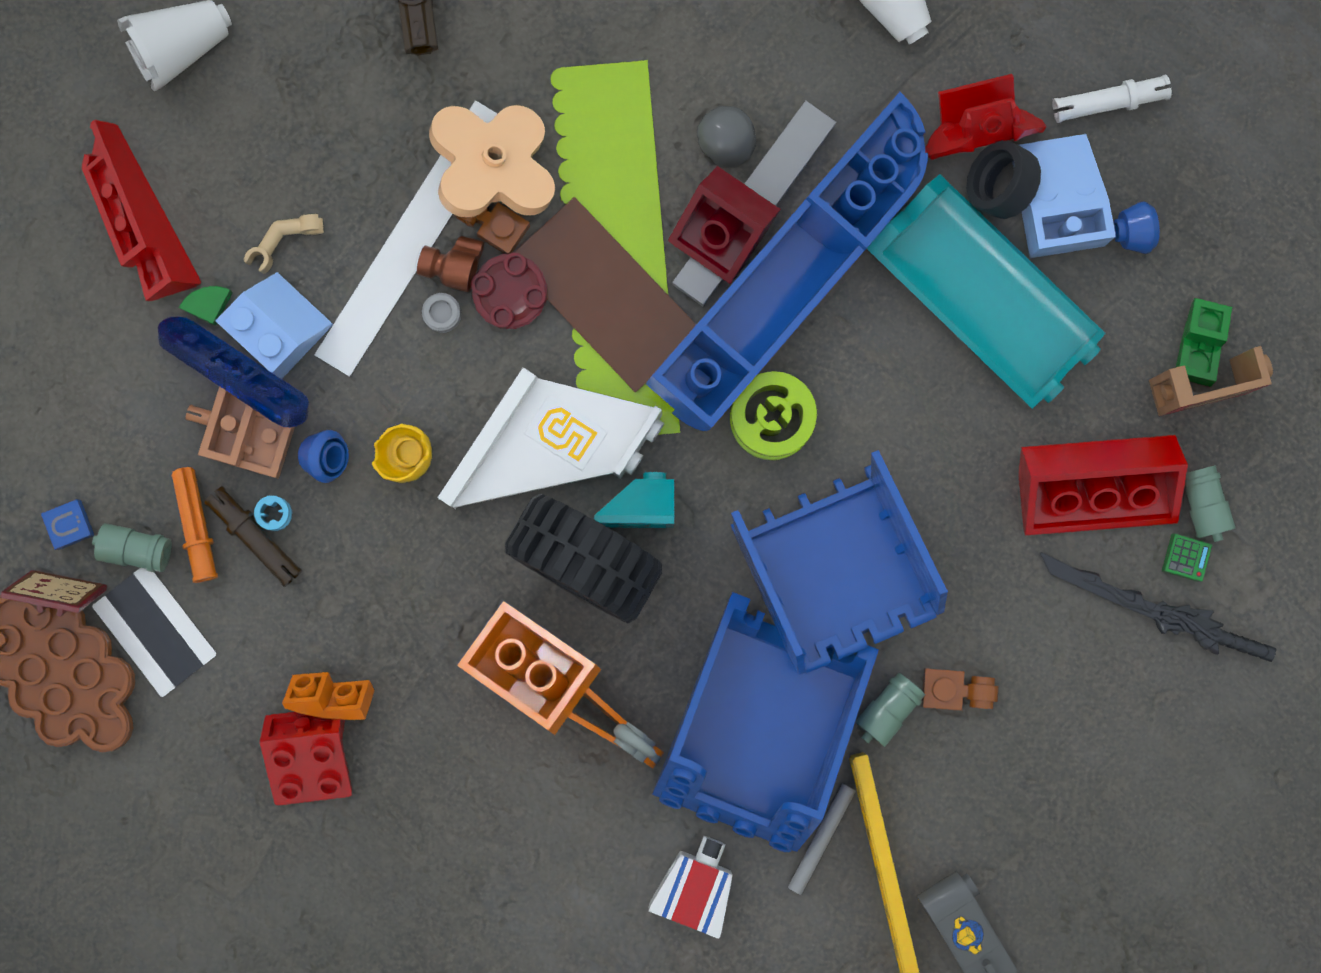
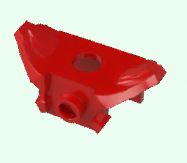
(980, 116)

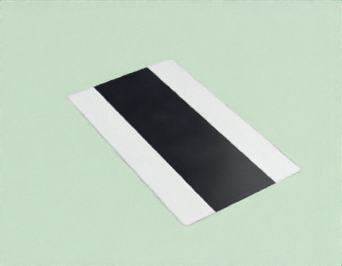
(154, 630)

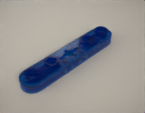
(250, 384)

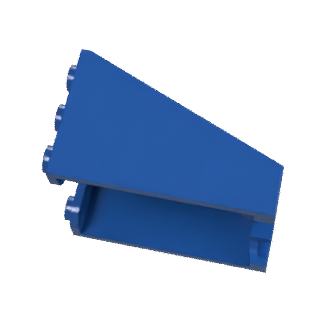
(759, 737)

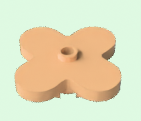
(491, 161)

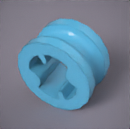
(272, 501)

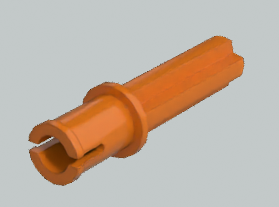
(194, 525)

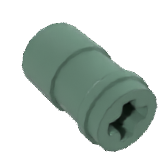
(1208, 504)
(127, 547)
(886, 714)

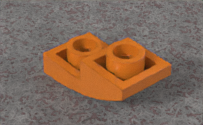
(320, 697)

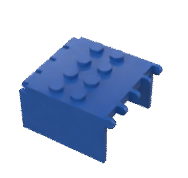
(842, 569)

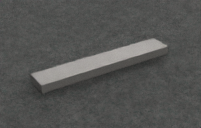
(770, 180)

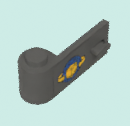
(964, 926)

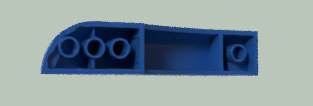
(795, 269)

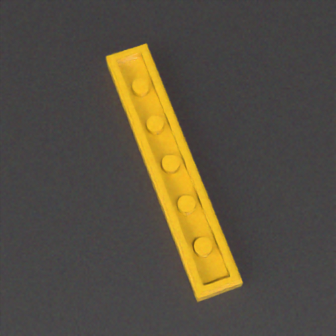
(883, 863)

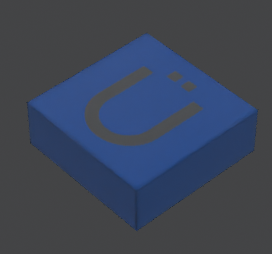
(67, 524)

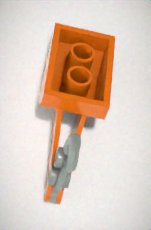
(545, 679)

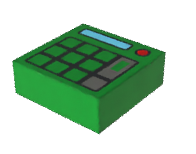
(1186, 557)

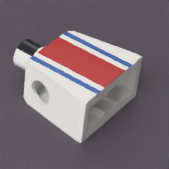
(695, 889)

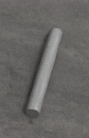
(821, 839)

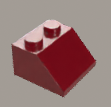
(723, 224)

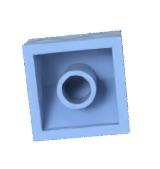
(274, 324)

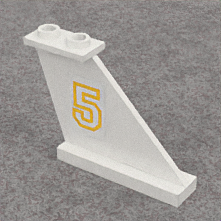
(549, 438)

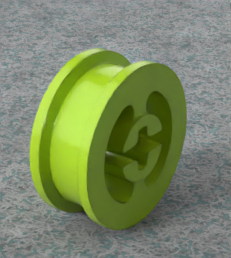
(797, 397)

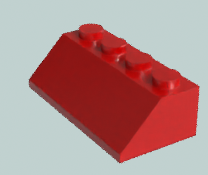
(1101, 484)

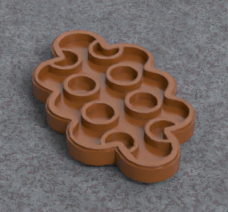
(64, 677)

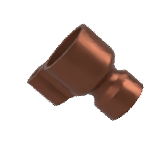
(456, 266)

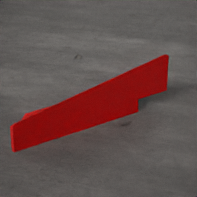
(134, 216)

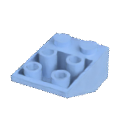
(1071, 201)

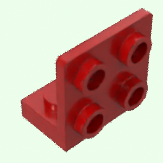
(304, 758)

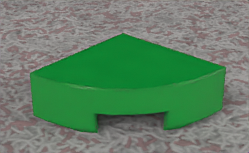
(207, 303)

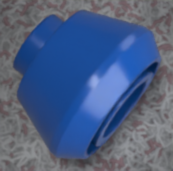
(1137, 228)
(324, 455)

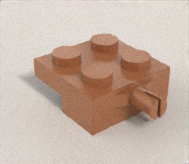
(241, 436)

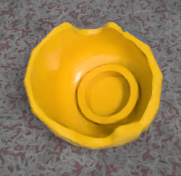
(402, 453)

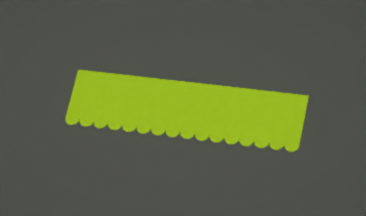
(616, 179)

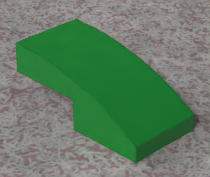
(1202, 340)

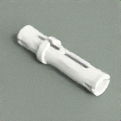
(1127, 95)

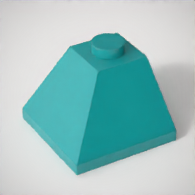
(641, 504)

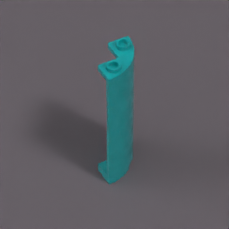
(987, 292)

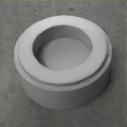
(441, 312)

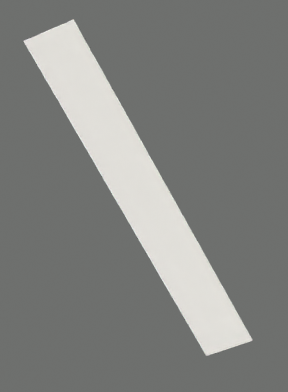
(390, 270)

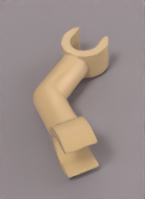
(305, 224)

